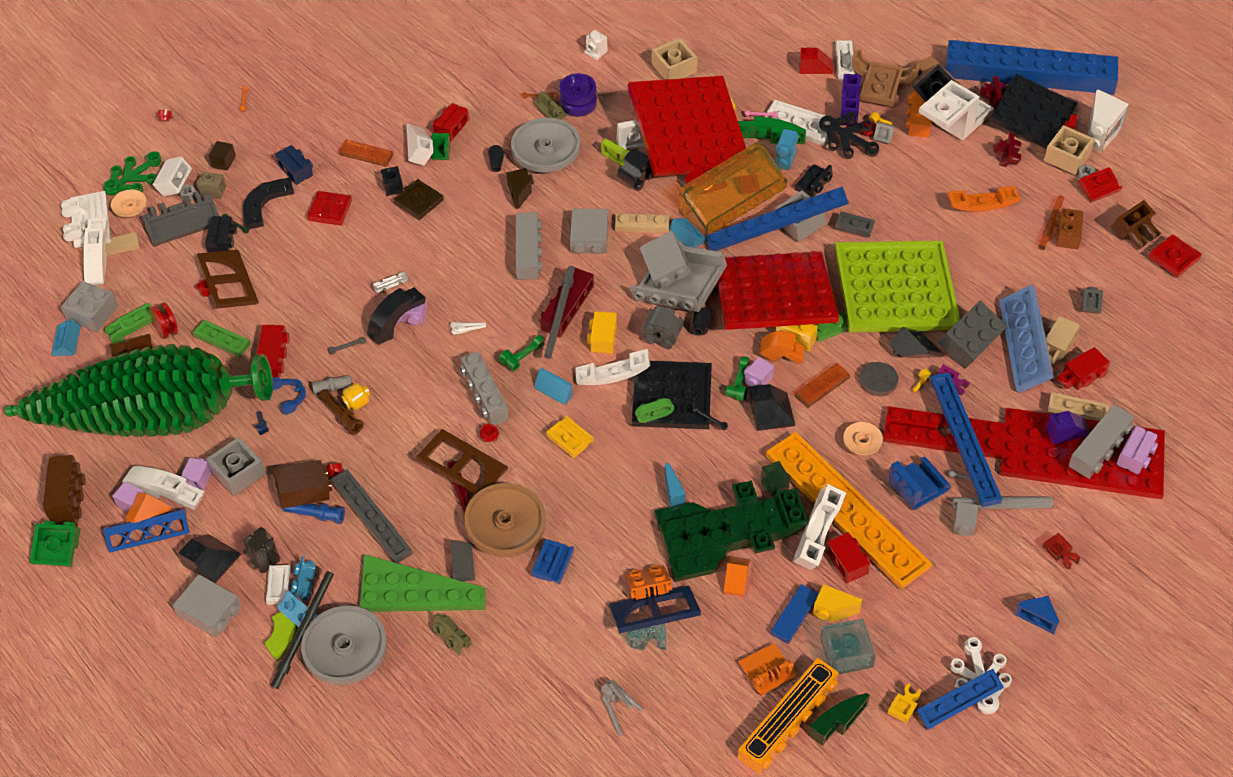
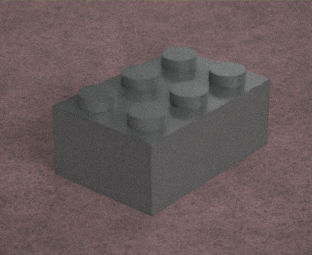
(972, 334)

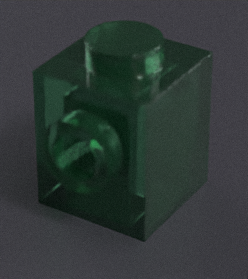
(774, 478)

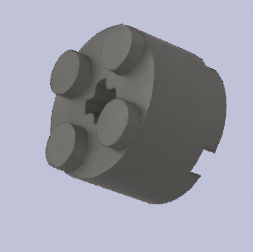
(661, 327)

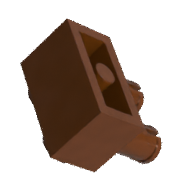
(1136, 218)

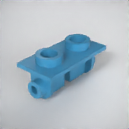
(303, 571)
(293, 608)

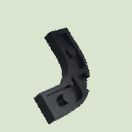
(260, 196)

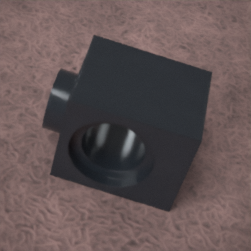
(392, 180)

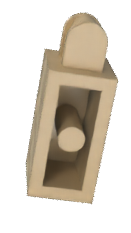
(1060, 338)

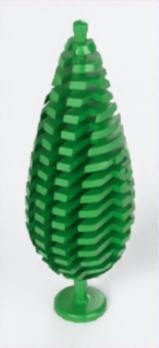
(143, 393)

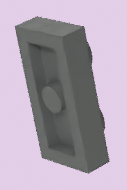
(855, 224)

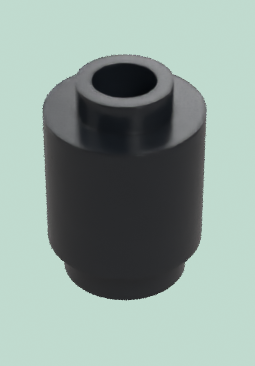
(701, 321)

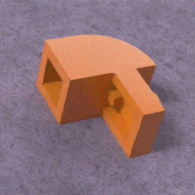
(782, 344)

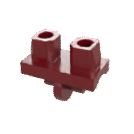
(993, 91)
(1008, 150)

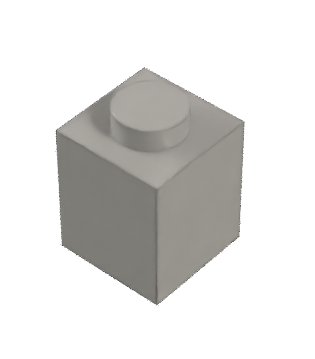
(965, 519)

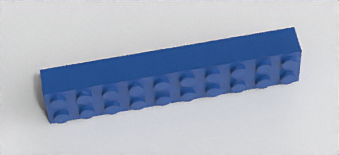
(1045, 67)

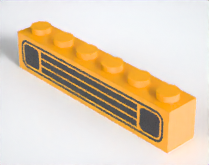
(788, 715)

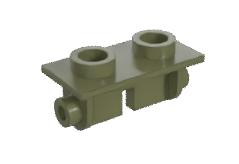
(549, 107)
(445, 629)

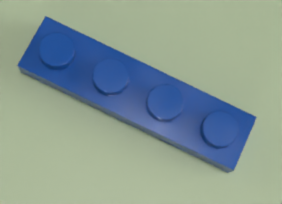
(960, 699)

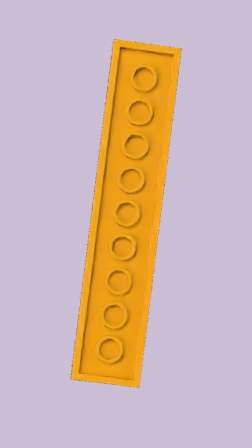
(874, 533)

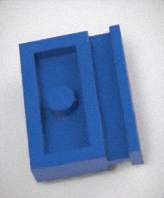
(552, 561)

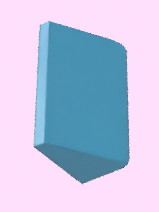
(687, 232)
(66, 339)
(553, 386)

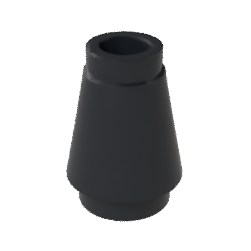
(496, 157)

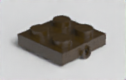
(418, 199)

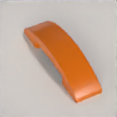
(985, 201)

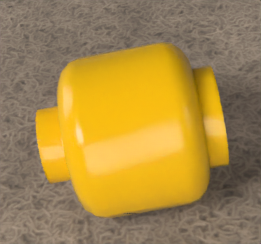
(355, 396)

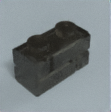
(261, 550)

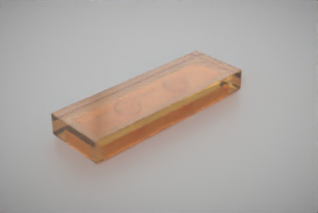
(366, 153)
(822, 385)

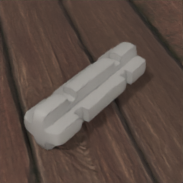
(390, 282)

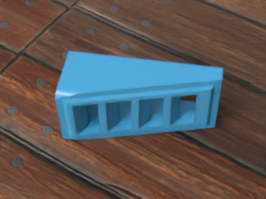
(674, 488)

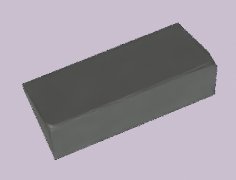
(462, 561)

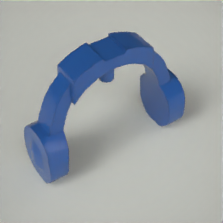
(290, 406)

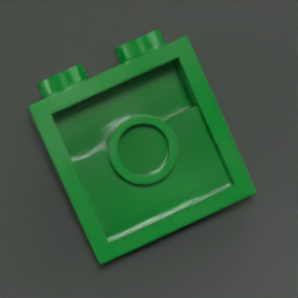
(54, 544)

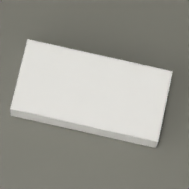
(278, 583)

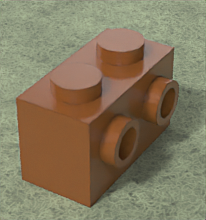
(1069, 228)

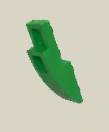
(769, 129)

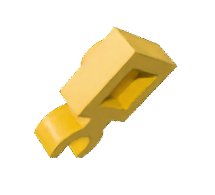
(904, 706)

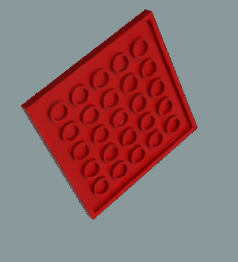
(686, 123)
(776, 291)

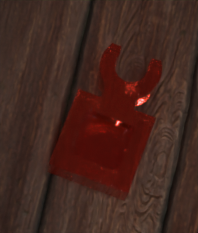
(1059, 548)

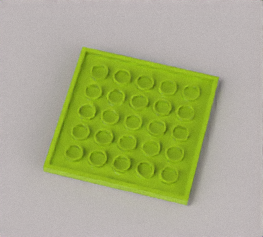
(896, 286)

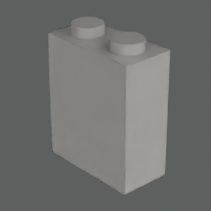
(589, 231)
(665, 260)
(207, 606)

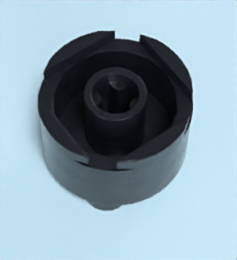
(636, 169)

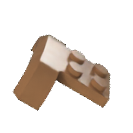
(882, 79)

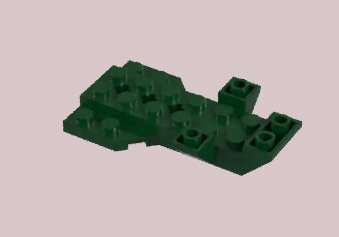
(746, 525)

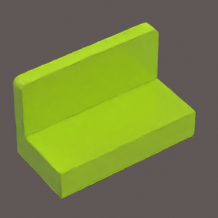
(613, 151)

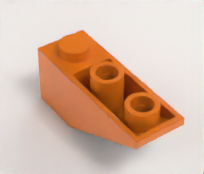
(917, 123)

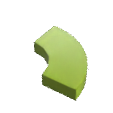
(281, 637)

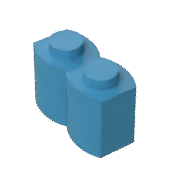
(786, 149)

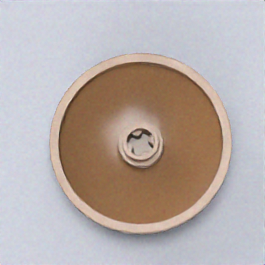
(505, 520)

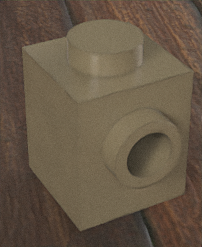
(212, 184)

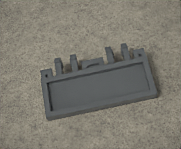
(180, 220)

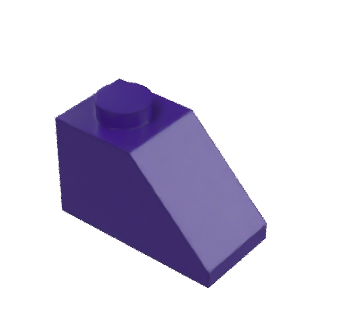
(1066, 427)

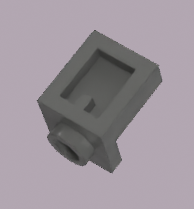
(1092, 300)

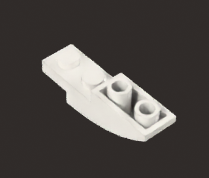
(94, 250)
(165, 484)

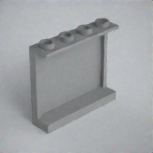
(690, 291)

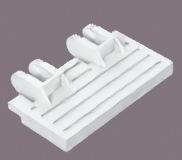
(80, 209)

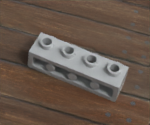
(527, 246)
(484, 388)
(1101, 441)

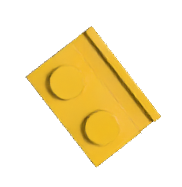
(570, 436)

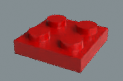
(329, 208)
(1175, 255)

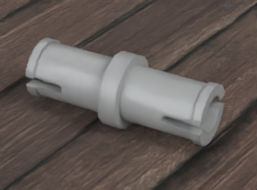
(332, 384)

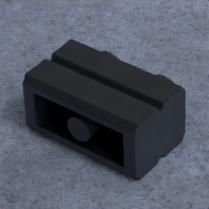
(220, 234)

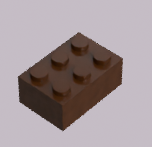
(64, 490)

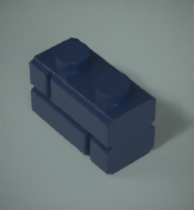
(294, 164)

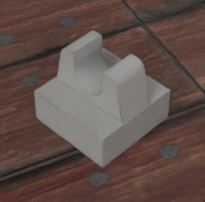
(884, 132)

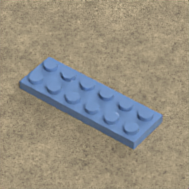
(1026, 339)

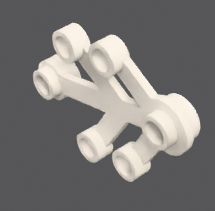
(974, 652)

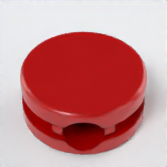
(164, 320)

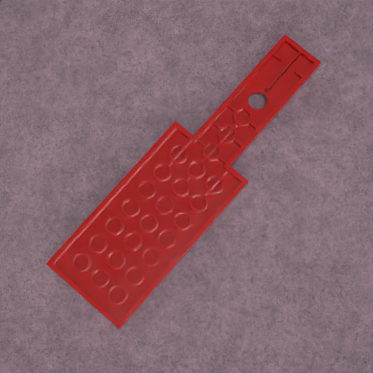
(1029, 451)

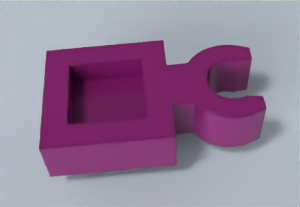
(957, 382)

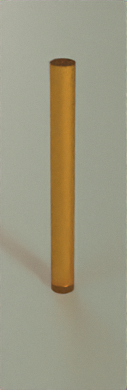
(1050, 224)

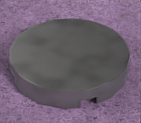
(879, 378)

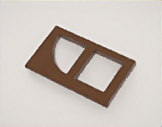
(233, 260)
(492, 468)

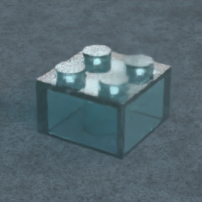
(848, 646)

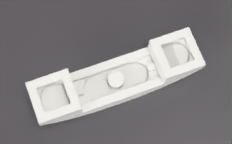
(613, 372)

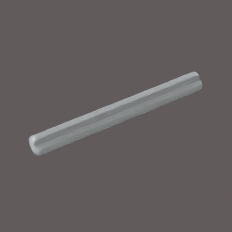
(1010, 503)

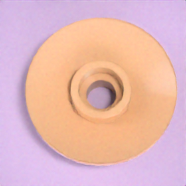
(128, 203)
(863, 432)

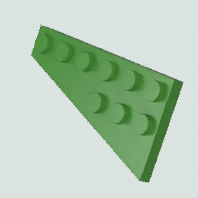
(403, 588)

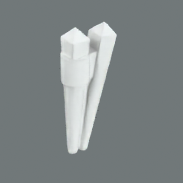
(463, 327)

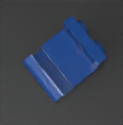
(918, 483)

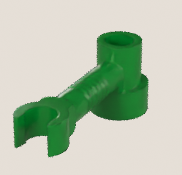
(511, 360)
(737, 390)

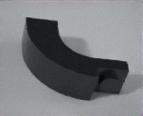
(389, 312)

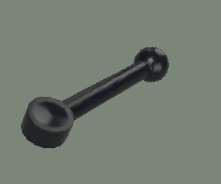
(723, 425)

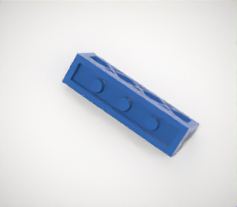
(159, 519)

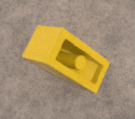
(835, 604)

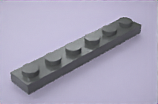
(371, 516)

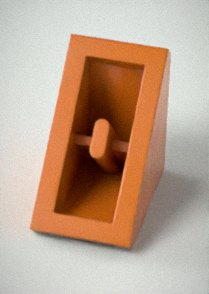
(145, 507)
(736, 576)

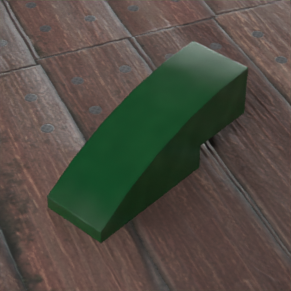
(838, 718)

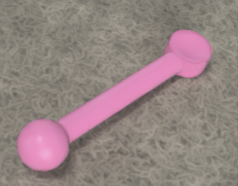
(773, 114)

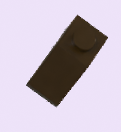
(519, 185)

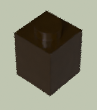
(222, 155)

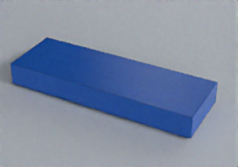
(794, 614)

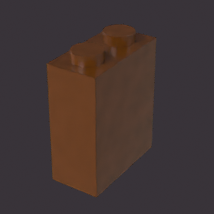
(302, 484)

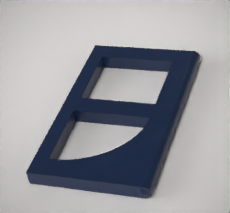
(621, 610)

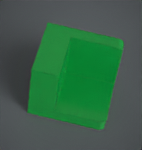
(441, 146)

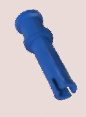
(321, 512)

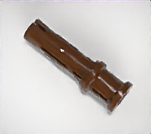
(345, 416)

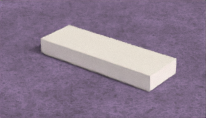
(844, 56)

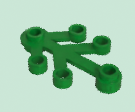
(114, 185)

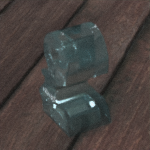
(639, 638)

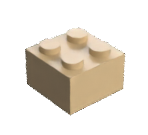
(674, 60)
(1069, 149)

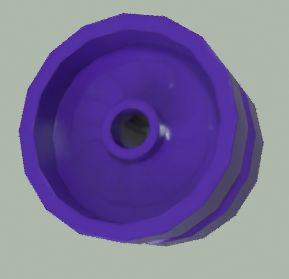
(578, 94)

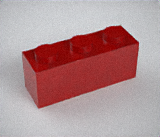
(273, 346)

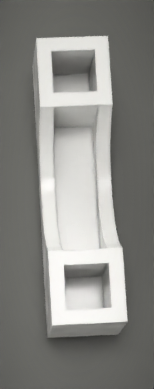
(812, 541)

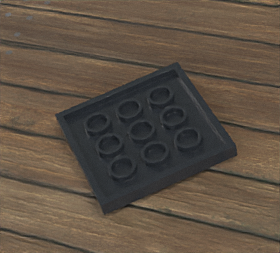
(1032, 111)
(681, 382)

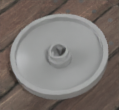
(545, 145)
(344, 645)

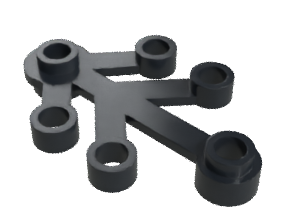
(847, 134)

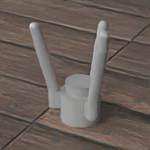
(614, 694)

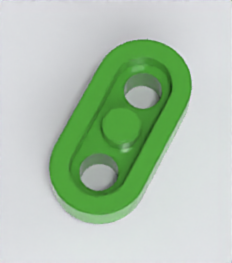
(654, 410)

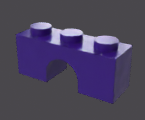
(850, 96)

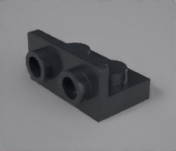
(814, 180)

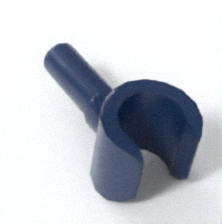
(262, 426)

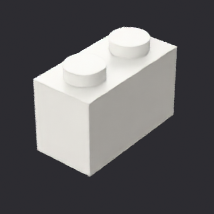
(172, 176)

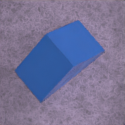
(1039, 612)

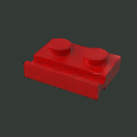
(1099, 184)

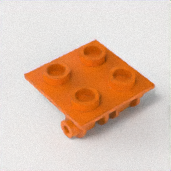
(651, 577)
(767, 669)

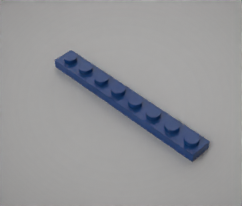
(777, 219)
(966, 440)

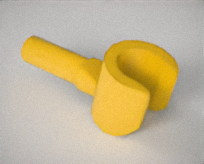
(875, 117)
(925, 376)

